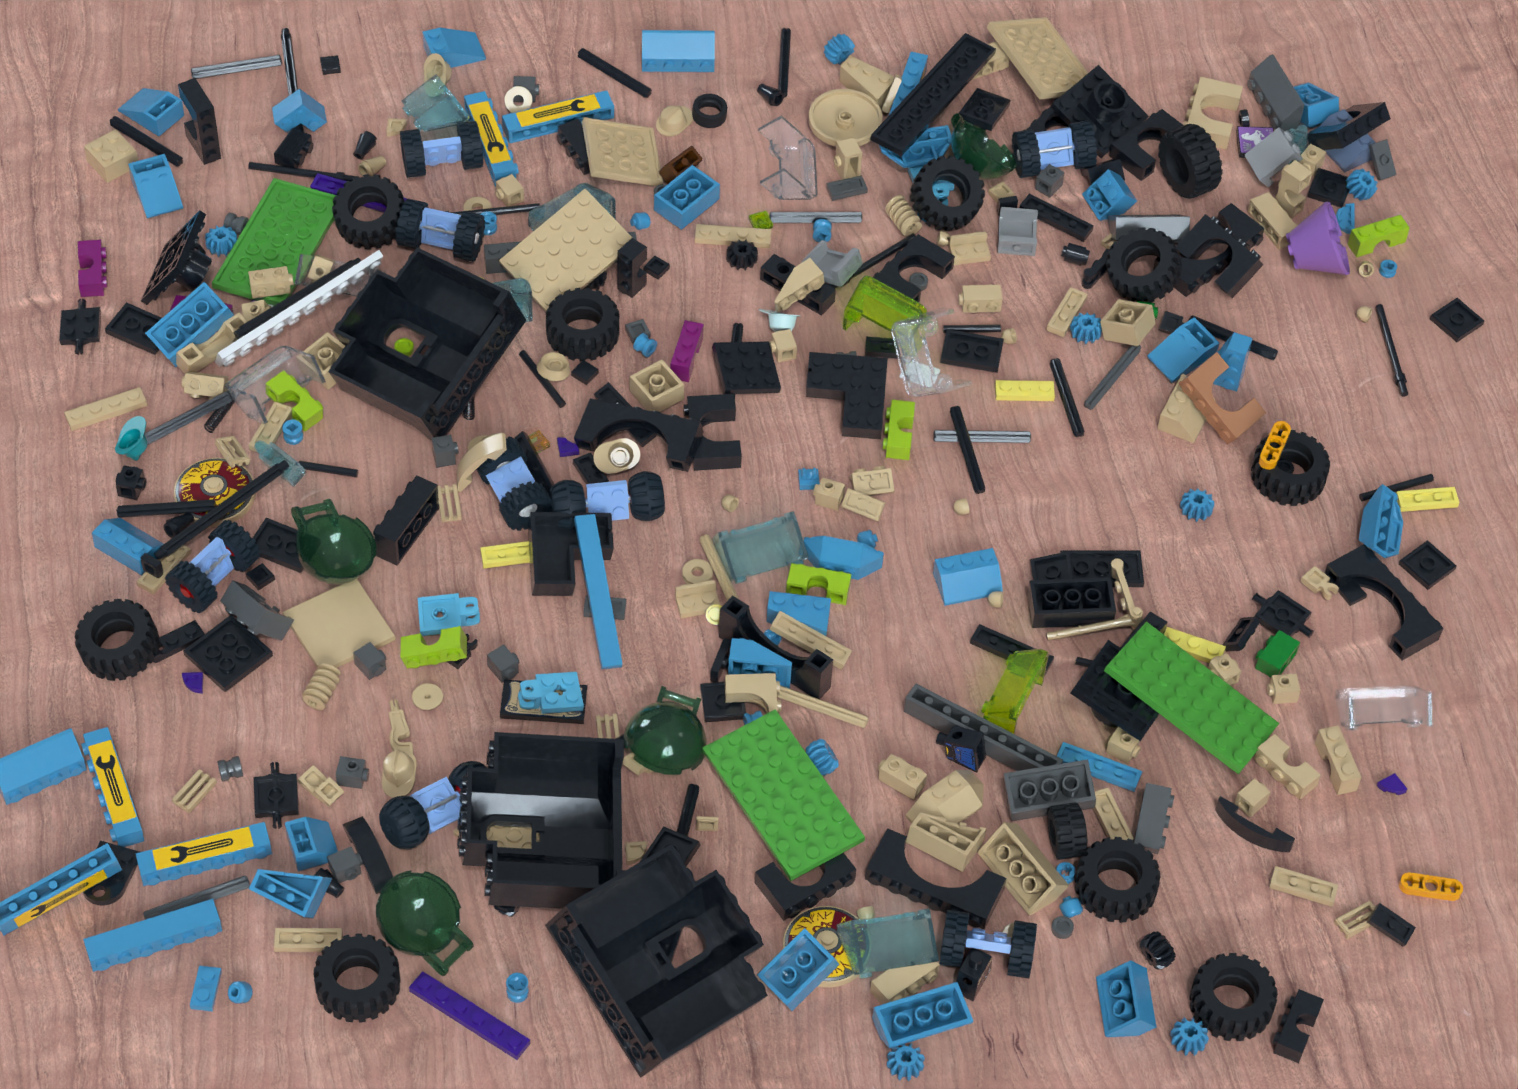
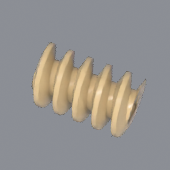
(903, 215)
(321, 686)

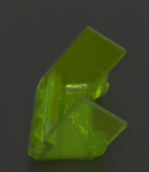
(879, 304)
(1015, 686)

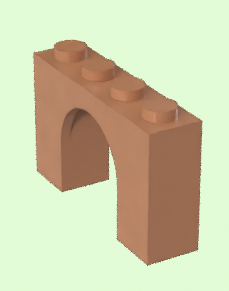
(1199, 389)

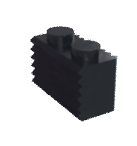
(293, 149)

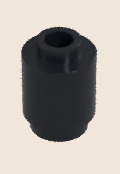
(1075, 254)

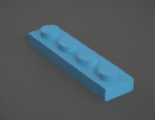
(1102, 767)

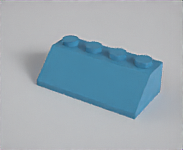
(678, 51)
(190, 321)
(40, 766)
(921, 1015)

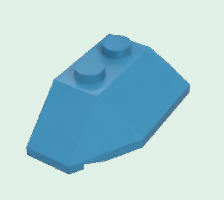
(929, 145)
(1382, 523)
(843, 556)

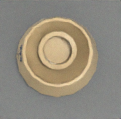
(553, 366)

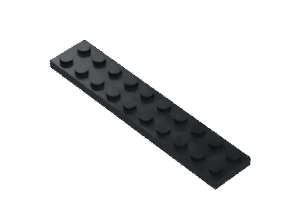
(932, 94)

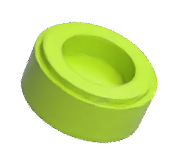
(404, 346)

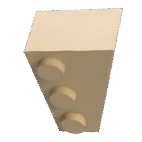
(866, 79)
(945, 840)

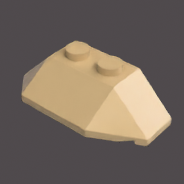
(951, 798)

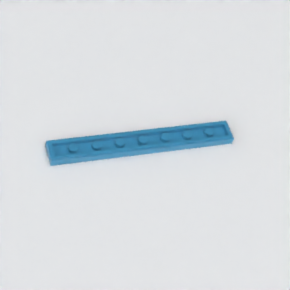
(598, 591)

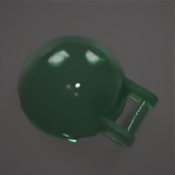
(983, 153)
(332, 545)
(667, 734)
(421, 918)

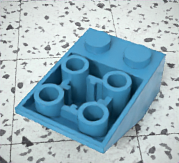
(154, 109)
(155, 185)
(1184, 350)

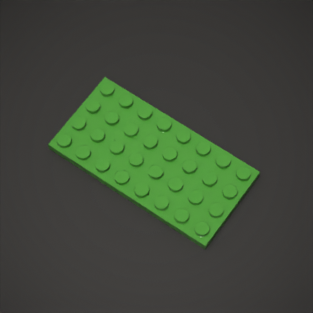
(282, 227)
(1191, 697)
(783, 794)

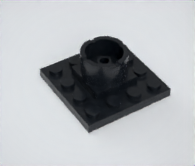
(1103, 104)
(179, 261)
(1111, 700)

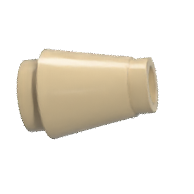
(371, 166)

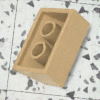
(1181, 416)

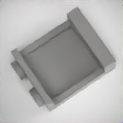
(1272, 155)
(1017, 231)
(835, 265)

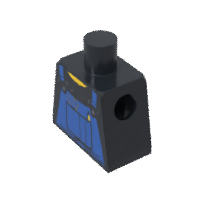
(964, 747)

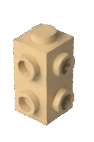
(270, 282)
(980, 298)
(204, 384)
(902, 776)

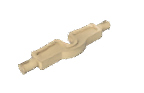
(399, 729)

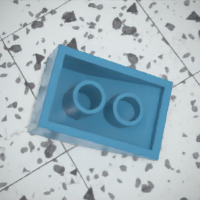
(453, 45)
(1317, 104)
(752, 658)

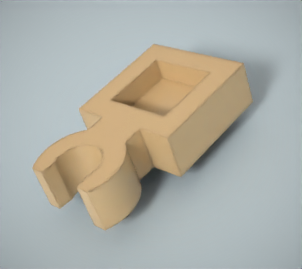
(1319, 581)

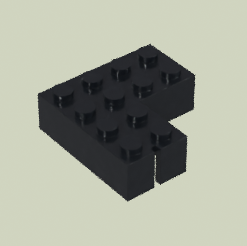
(855, 380)
(555, 549)

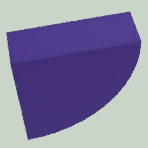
(566, 447)
(193, 681)
(1392, 784)

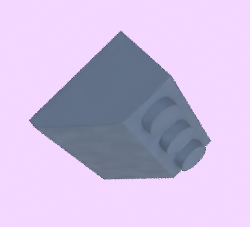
(1353, 154)

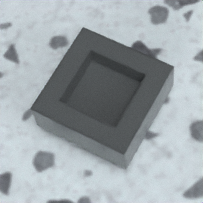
(636, 328)

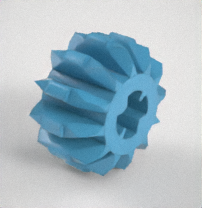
(839, 49)
(1361, 184)
(220, 240)
(1086, 328)
(1197, 504)
(822, 756)
(1197, 1039)
(905, 1068)

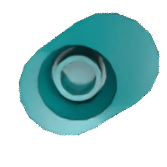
(132, 438)

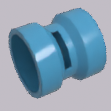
(517, 982)

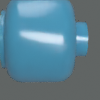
(640, 220)
(867, 538)
(1070, 907)
(240, 992)

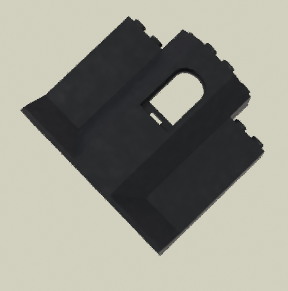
(463, 324)
(563, 792)
(613, 945)

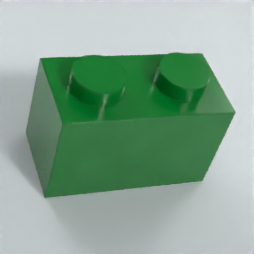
(1277, 654)

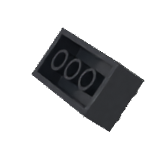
(406, 520)
(1070, 602)

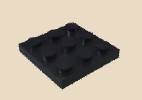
(746, 367)
(228, 653)

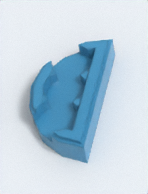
(1346, 217)

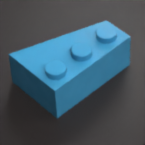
(1235, 354)
(806, 609)
(291, 890)

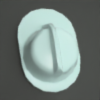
(780, 321)

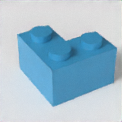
(299, 109)

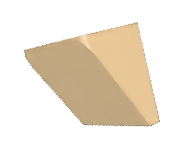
(707, 823)

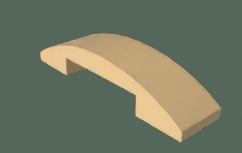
(488, 448)

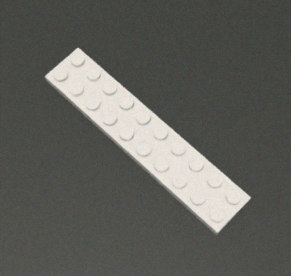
(304, 306)

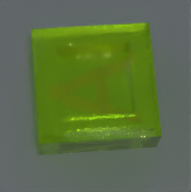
(761, 220)

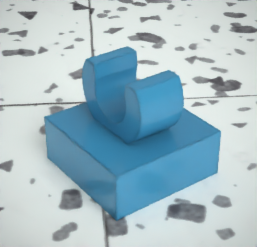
(808, 478)

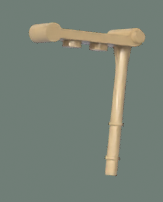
(1132, 619)

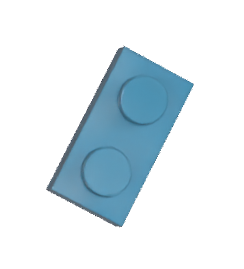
(205, 988)

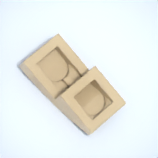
(319, 786)

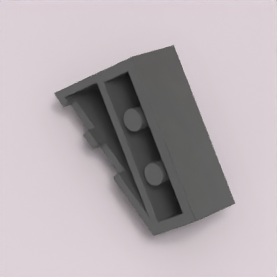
(255, 612)
(1153, 817)

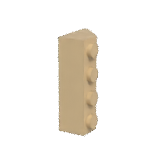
(1028, 872)

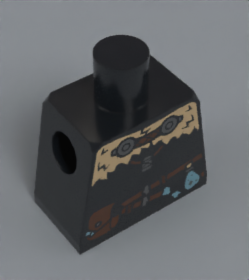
(976, 968)

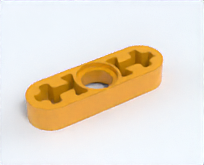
(1275, 452)
(1414, 890)

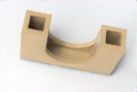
(1213, 94)
(753, 688)

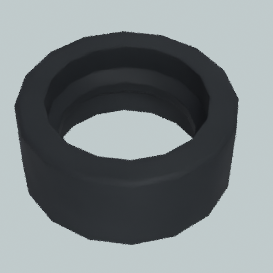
(709, 100)

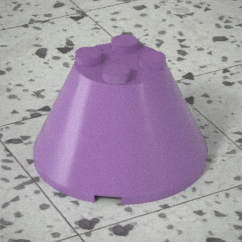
(1317, 243)

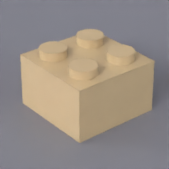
(110, 155)
(1128, 322)
(326, 352)
(657, 387)

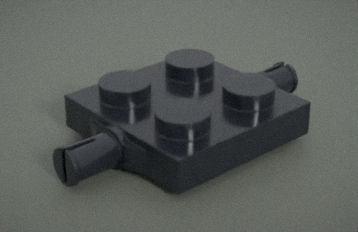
(80, 326)
(1283, 614)
(276, 795)

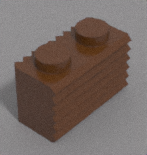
(680, 164)

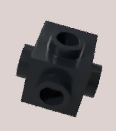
(130, 482)

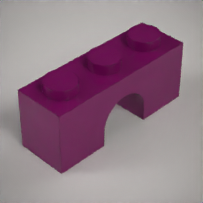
(91, 256)
(686, 348)

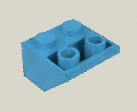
(1109, 195)
(310, 842)

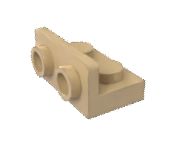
(969, 248)
(873, 482)
(695, 598)

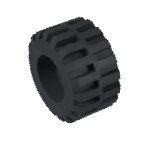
(1067, 830)

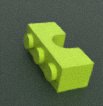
(1365, 238)
(284, 389)
(901, 417)
(804, 577)
(449, 647)

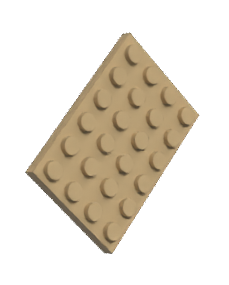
(1039, 55)
(567, 249)

